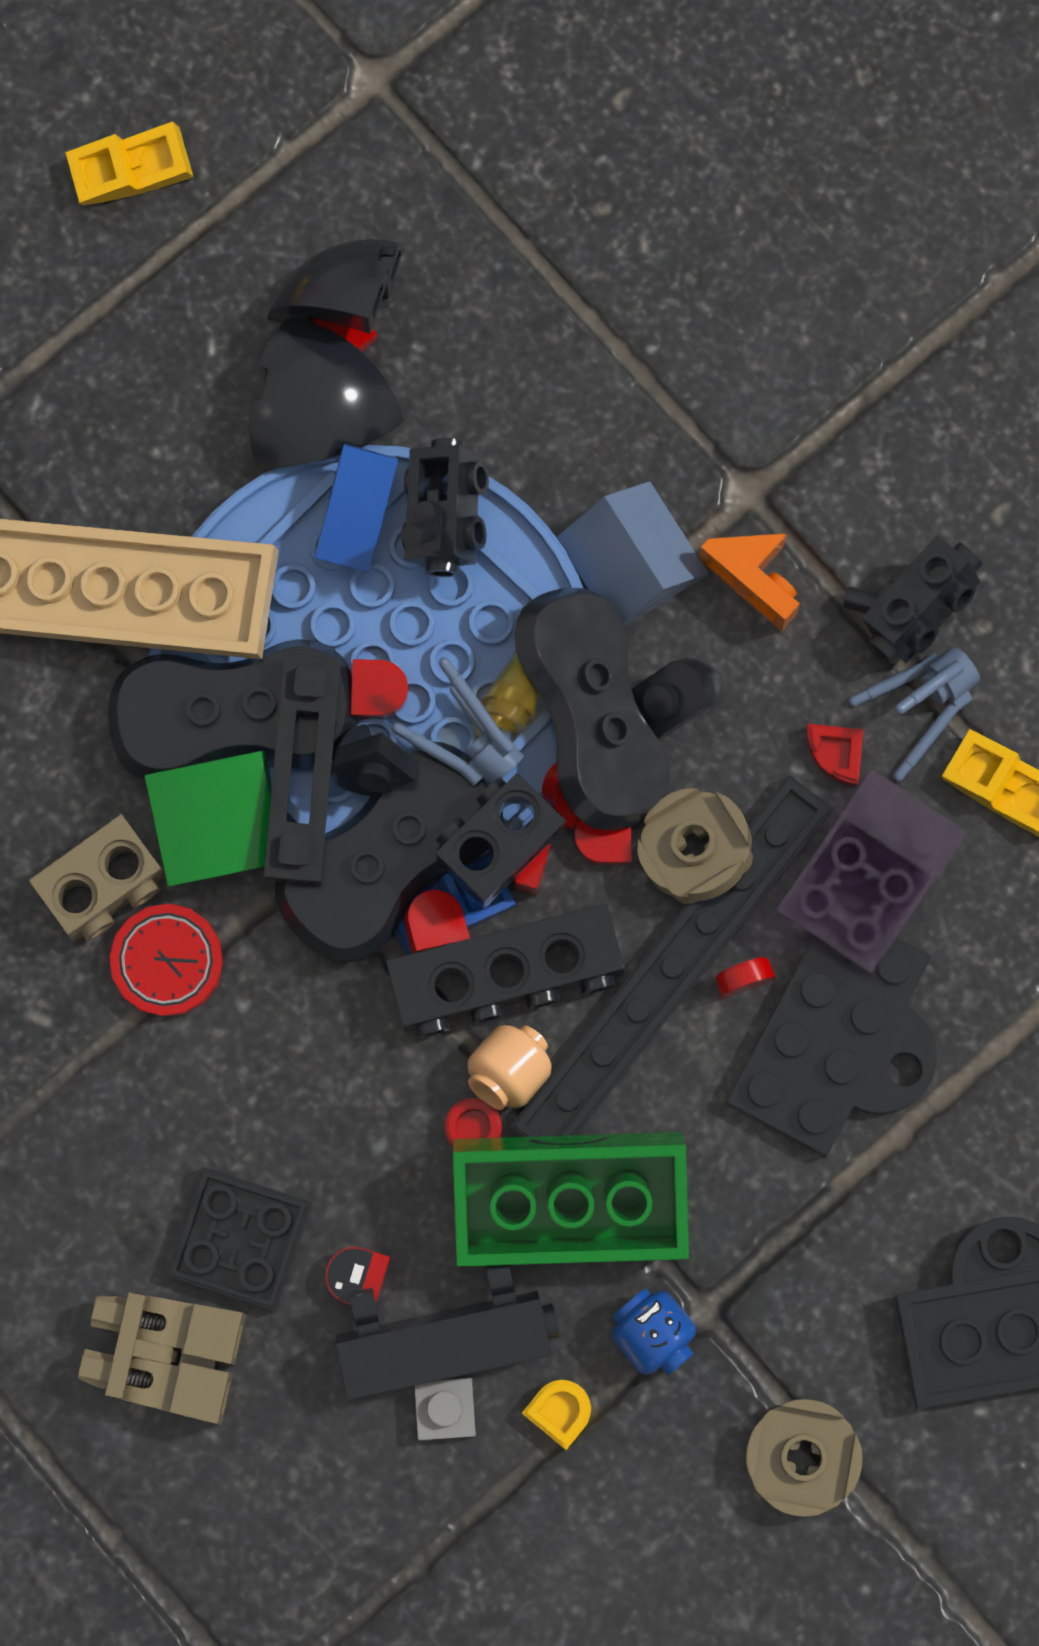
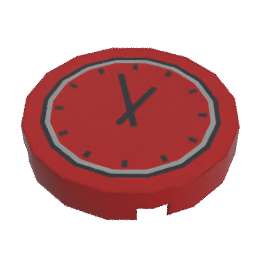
(166, 960)

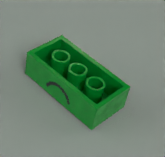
(570, 1199)

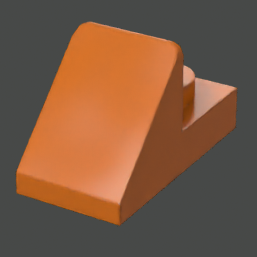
(741, 566)

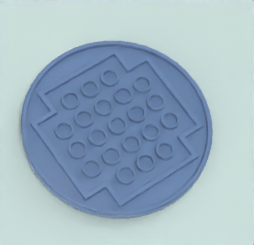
(400, 611)

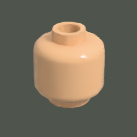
(509, 1066)

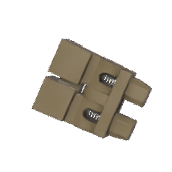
(188, 1389)

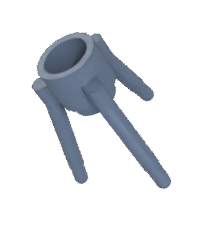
(944, 679)
(491, 752)

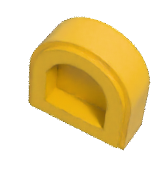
(560, 1411)

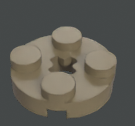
(691, 876)
(823, 1484)

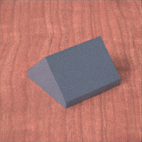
(632, 551)

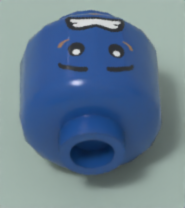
(653, 1332)

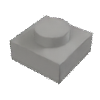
(445, 1409)

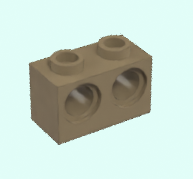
(89, 867)

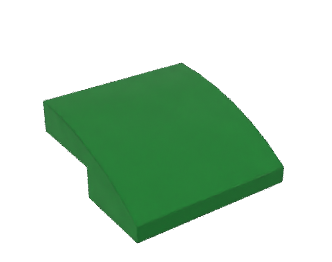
(212, 817)

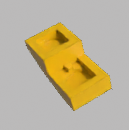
(129, 166)
(996, 780)

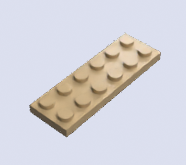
(135, 588)

